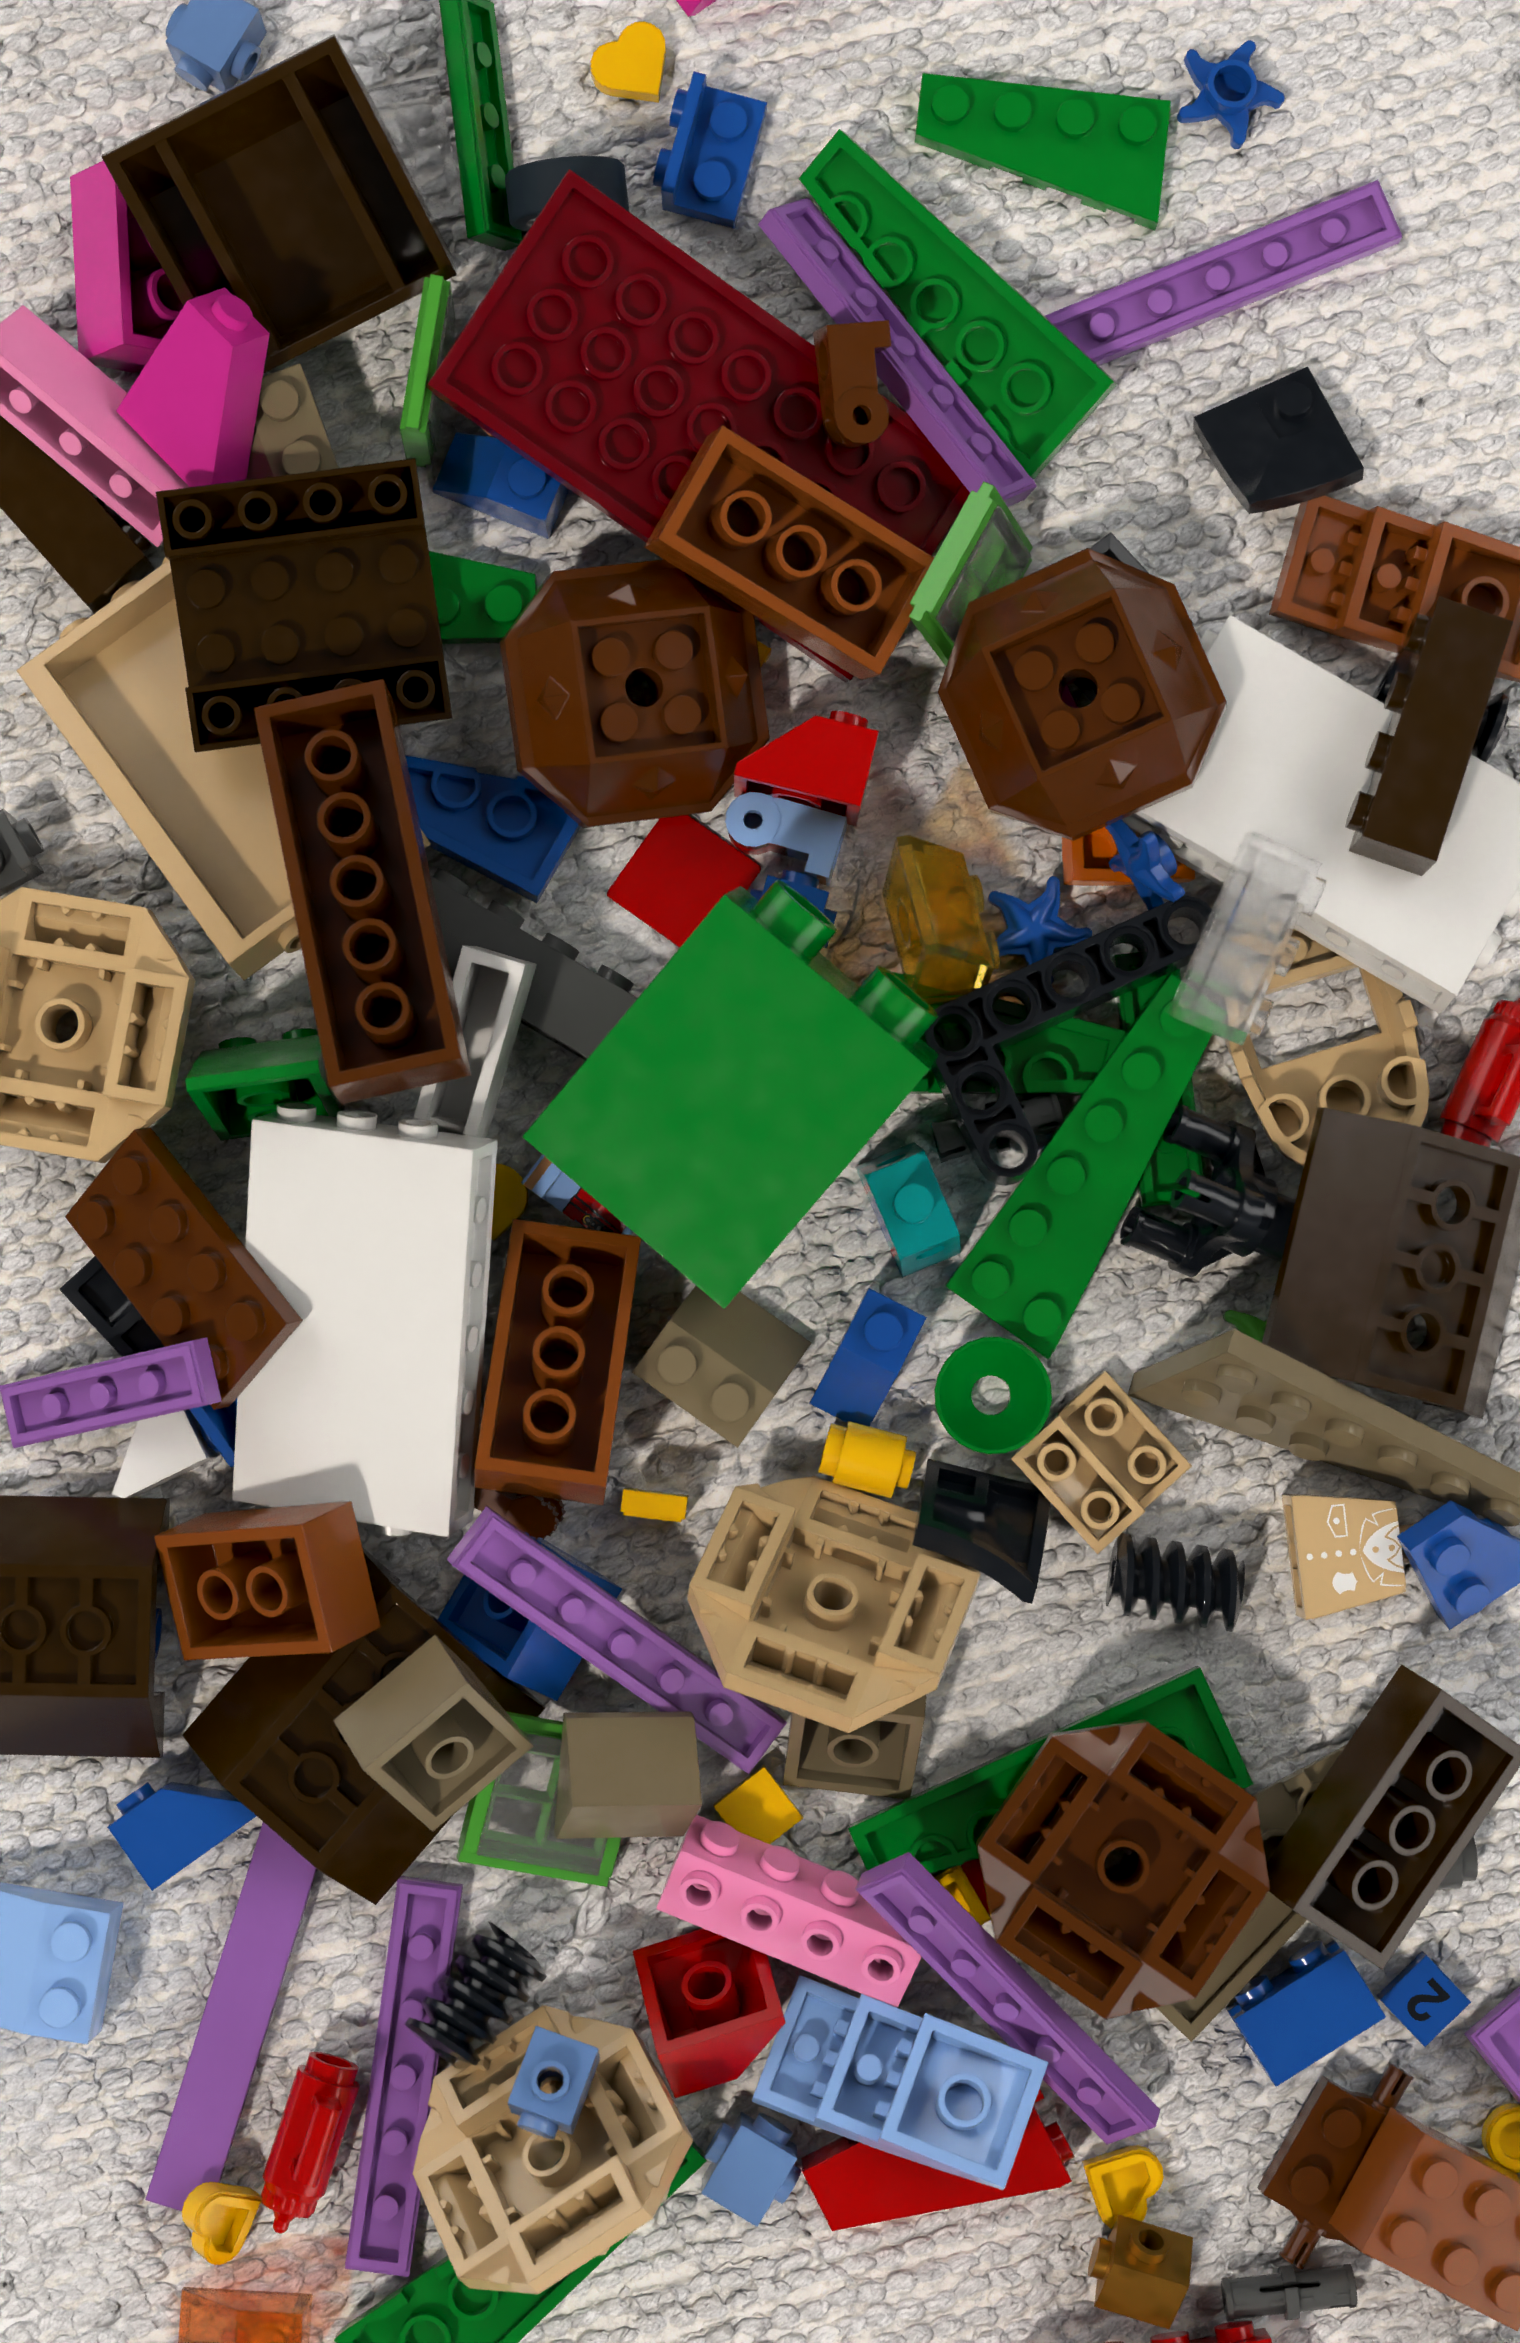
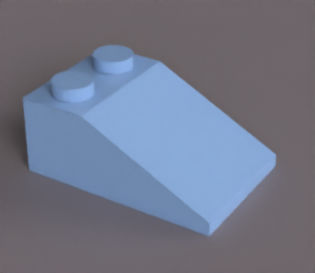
(55, 1961)

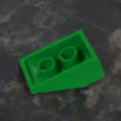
(253, 1077)

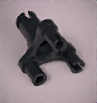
(1235, 1207)

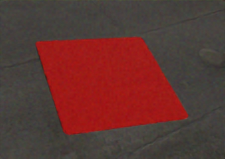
(680, 877)

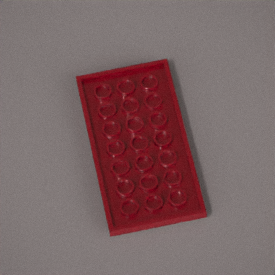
(623, 353)

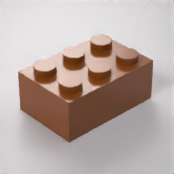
(268, 1581)
(1438, 2216)

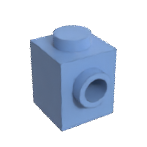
(215, 42)
(550, 2059)
(750, 2166)

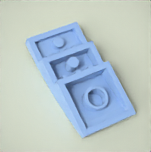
(901, 2082)

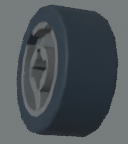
(534, 183)

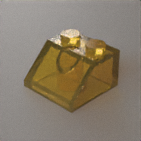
(937, 921)

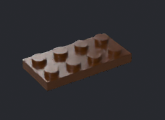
(182, 1262)

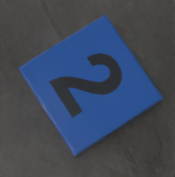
(1423, 1999)

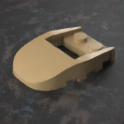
(1365, 1077)

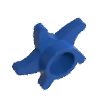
(1227, 92)
(1147, 863)
(1035, 927)

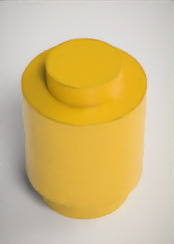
(867, 1458)

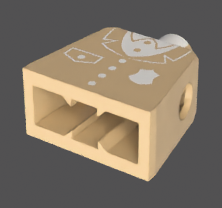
(1342, 1552)

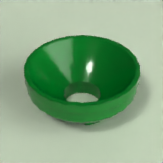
(1028, 1395)

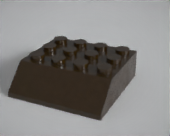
(285, 202)

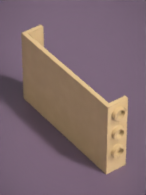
(201, 816)

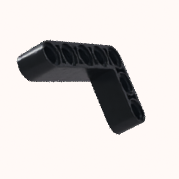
(1044, 1010)

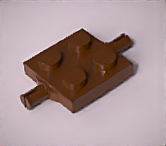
(1324, 2155)

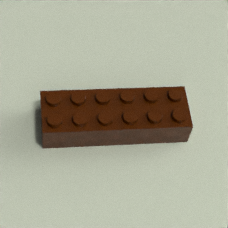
(361, 892)

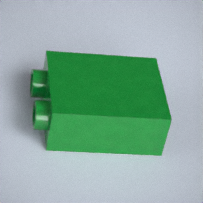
(737, 1088)

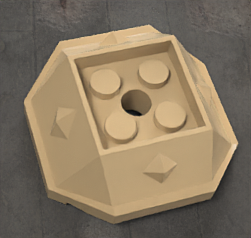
(131, 1011)
(814, 1547)
(493, 2185)

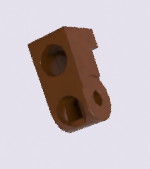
(848, 381)

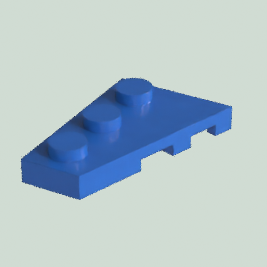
(492, 824)

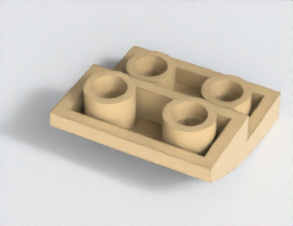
(1101, 1462)

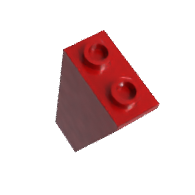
(871, 2186)

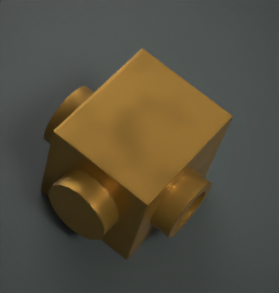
(1141, 2271)

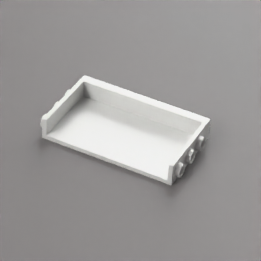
(1290, 770)
(388, 1265)

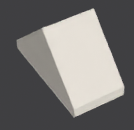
(160, 1452)

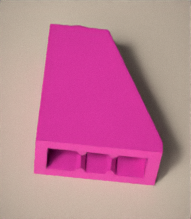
(202, 390)

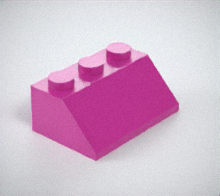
(119, 283)

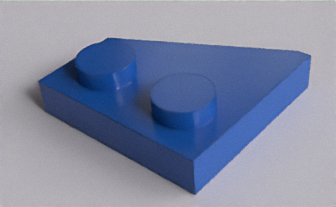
(1461, 1561)

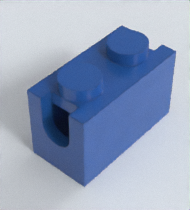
(1304, 2010)

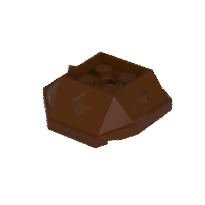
(570, 705)
(1090, 763)
(1135, 1937)

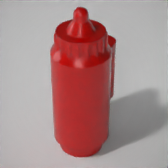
(1488, 1082)
(309, 2137)

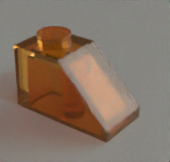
(244, 2316)

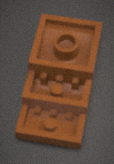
(1375, 569)

